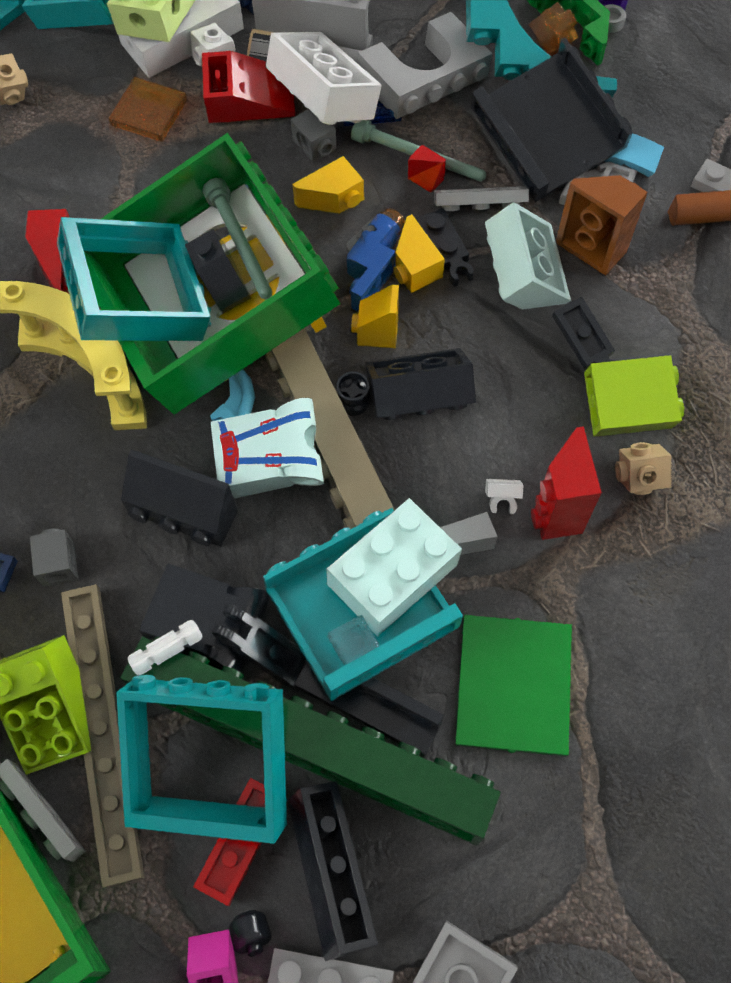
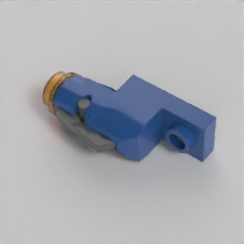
(372, 254)

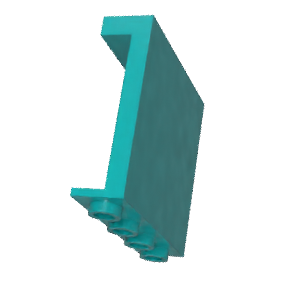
(314, 609)

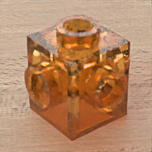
(552, 27)

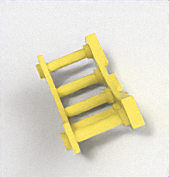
(51, 327)

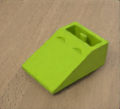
(43, 705)

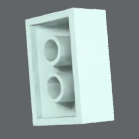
(526, 259)

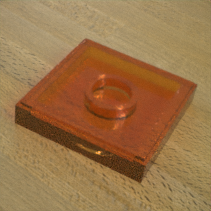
(148, 109)

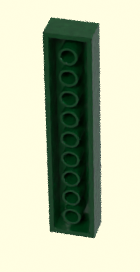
(343, 754)

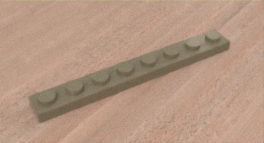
(87, 637)

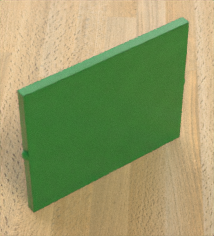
(514, 685)

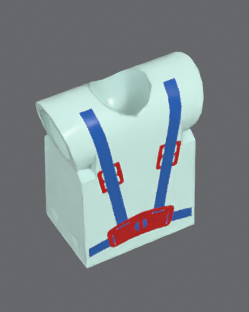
(268, 449)

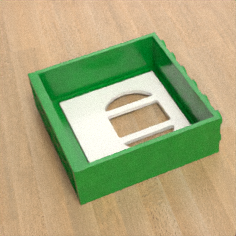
(227, 343)

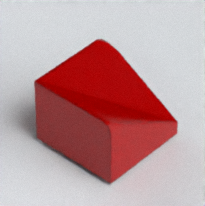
(426, 168)

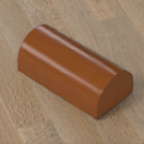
(700, 208)

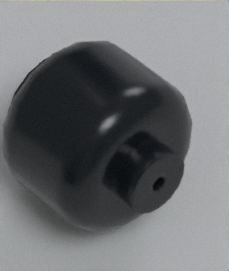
(250, 932)

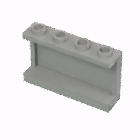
(340, 20)

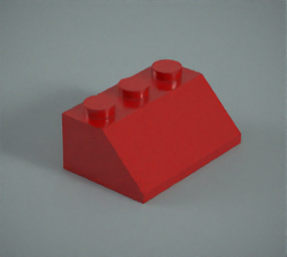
(567, 491)

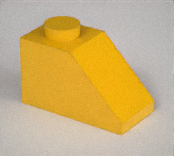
(330, 188)
(417, 257)
(377, 319)

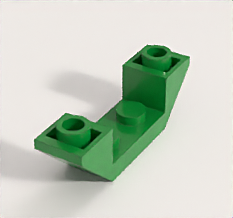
(592, 17)

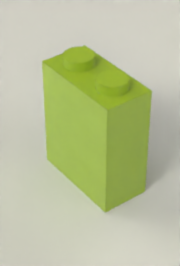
(633, 395)

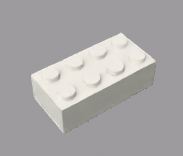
(323, 77)

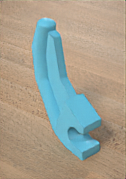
(240, 399)

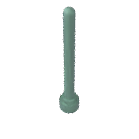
(366, 132)
(218, 195)

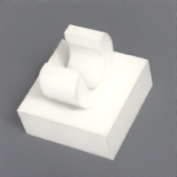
(503, 490)

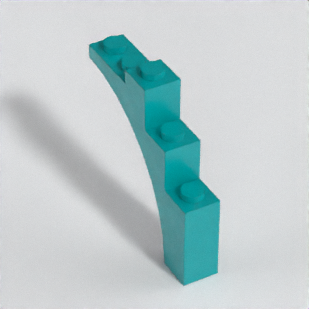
(514, 49)

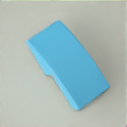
(639, 155)

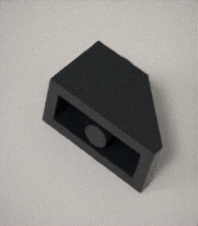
(218, 270)

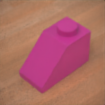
(211, 958)

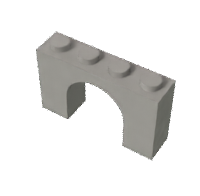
(409, 88)

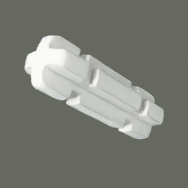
(164, 647)

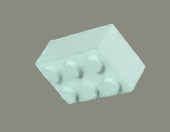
(393, 566)

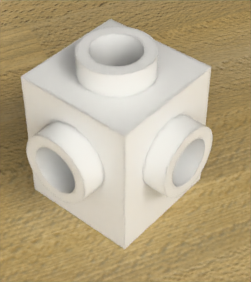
(209, 39)

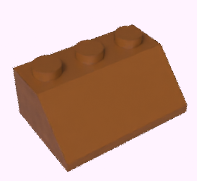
(600, 219)

